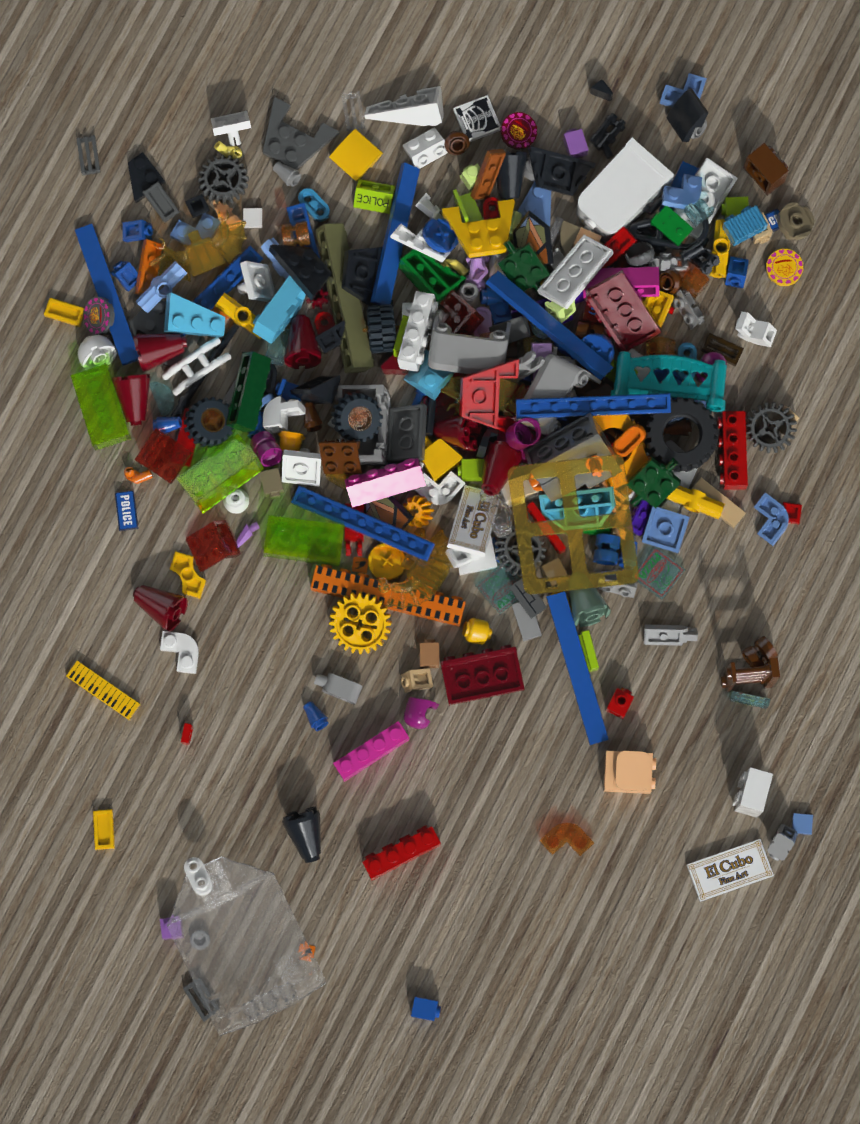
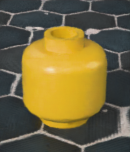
(477, 631)

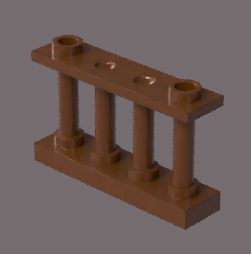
(765, 675)

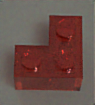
(463, 317)

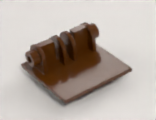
(340, 456)

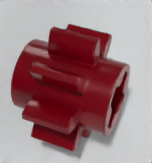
(319, 302)

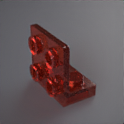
(163, 456)
(212, 544)

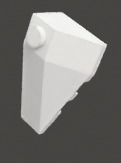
(420, 109)

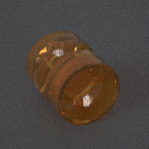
(301, 232)

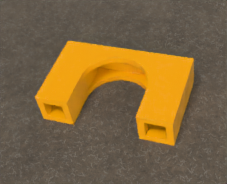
(637, 457)

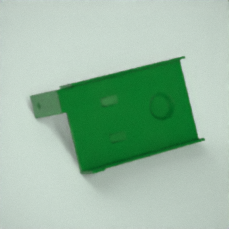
(671, 225)

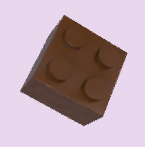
(766, 168)

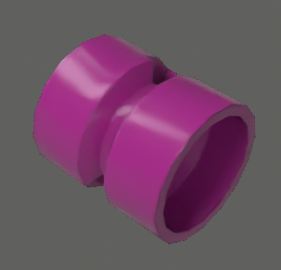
(266, 448)

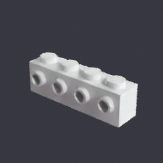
(417, 331)

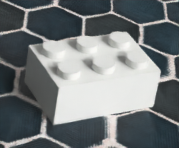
(753, 792)

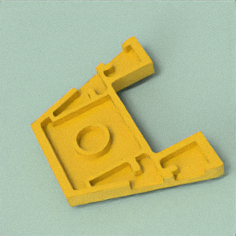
(482, 236)

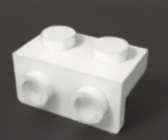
(425, 148)

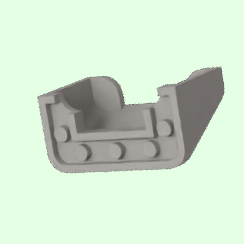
(373, 450)

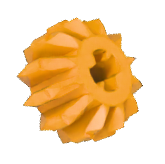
(419, 504)

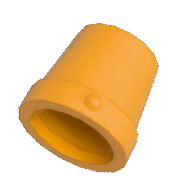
(290, 440)

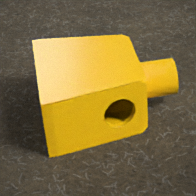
(439, 459)

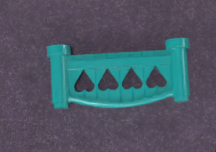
(710, 390)

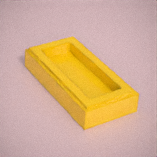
(64, 312)
(103, 829)

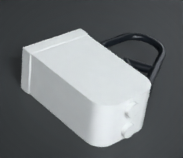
(624, 193)

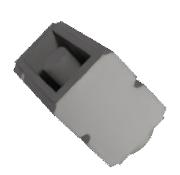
(782, 842)

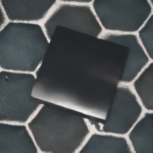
(687, 115)

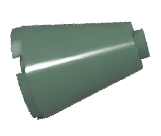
(587, 606)

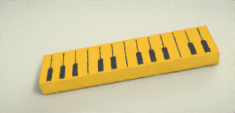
(103, 690)

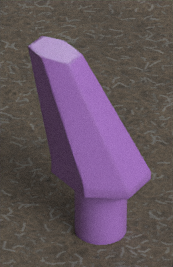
(246, 533)

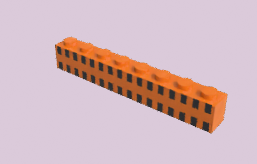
(343, 583)

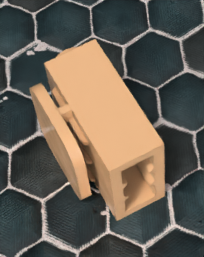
(629, 772)

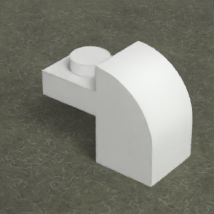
(755, 331)
(277, 413)

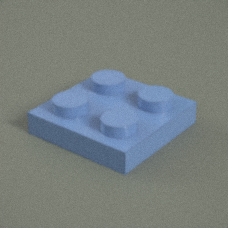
(665, 529)

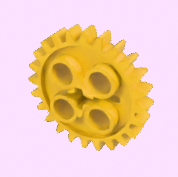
(364, 606)

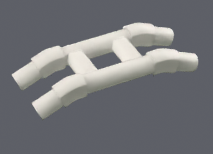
(207, 366)

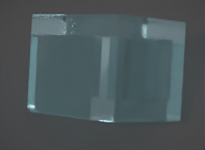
(698, 212)

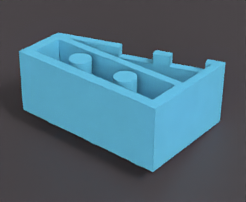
(279, 311)
(191, 319)

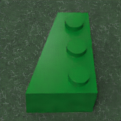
(429, 275)

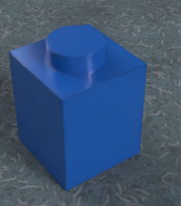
(425, 1009)

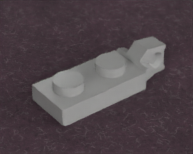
(669, 634)

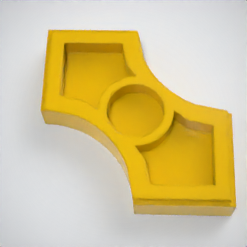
(191, 583)

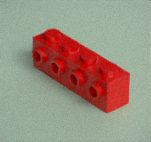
(733, 450)
(401, 853)

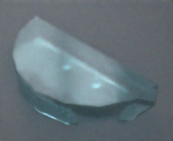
(163, 398)

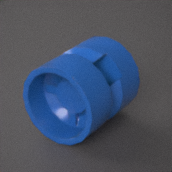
(606, 556)

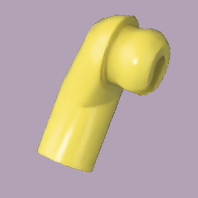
(233, 151)
(456, 265)

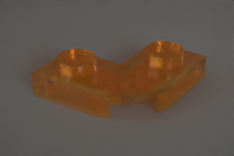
(566, 833)

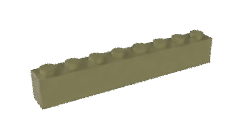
(355, 343)

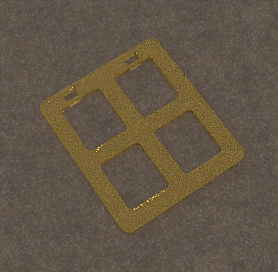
(573, 523)

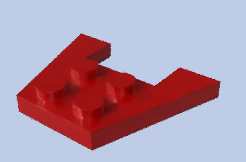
(481, 395)

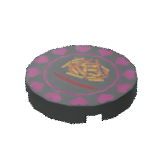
(98, 315)

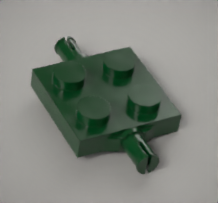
(523, 266)
(654, 482)

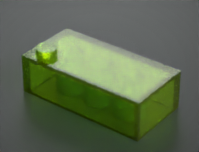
(100, 407)
(220, 473)
(303, 540)

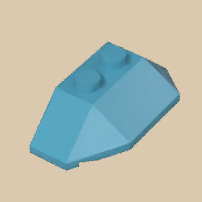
(591, 502)

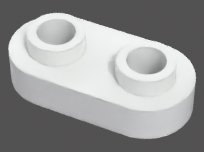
(198, 875)

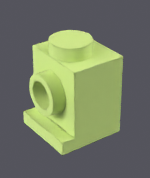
(470, 175)
(559, 312)

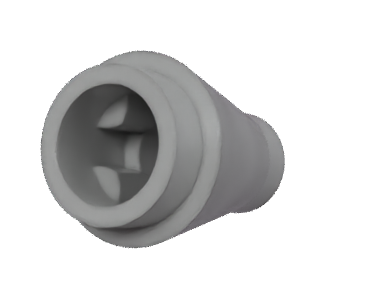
(287, 174)
(468, 288)

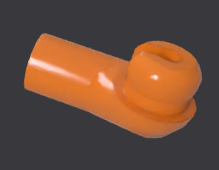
(137, 477)

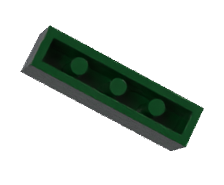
(248, 392)

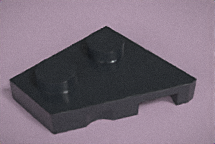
(142, 175)

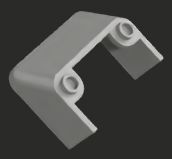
(465, 352)
(555, 380)

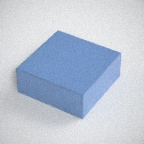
(802, 823)

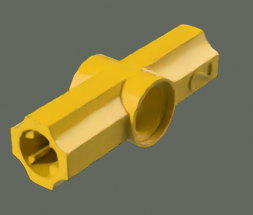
(720, 238)
(231, 308)
(697, 502)

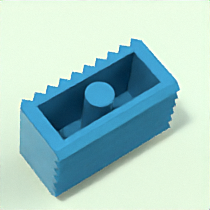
(744, 225)

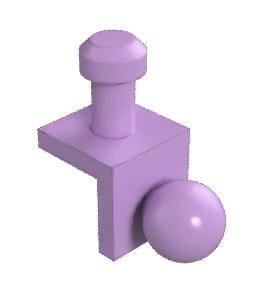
(477, 271)

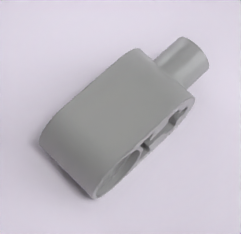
(339, 687)

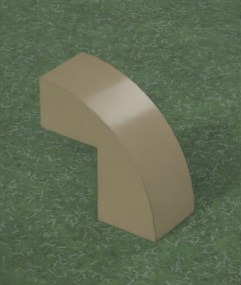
(567, 237)

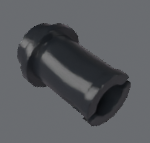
(692, 252)

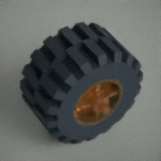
(381, 328)
(356, 417)
(207, 422)

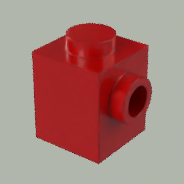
(620, 702)

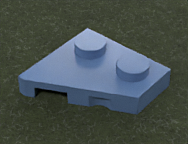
(538, 202)

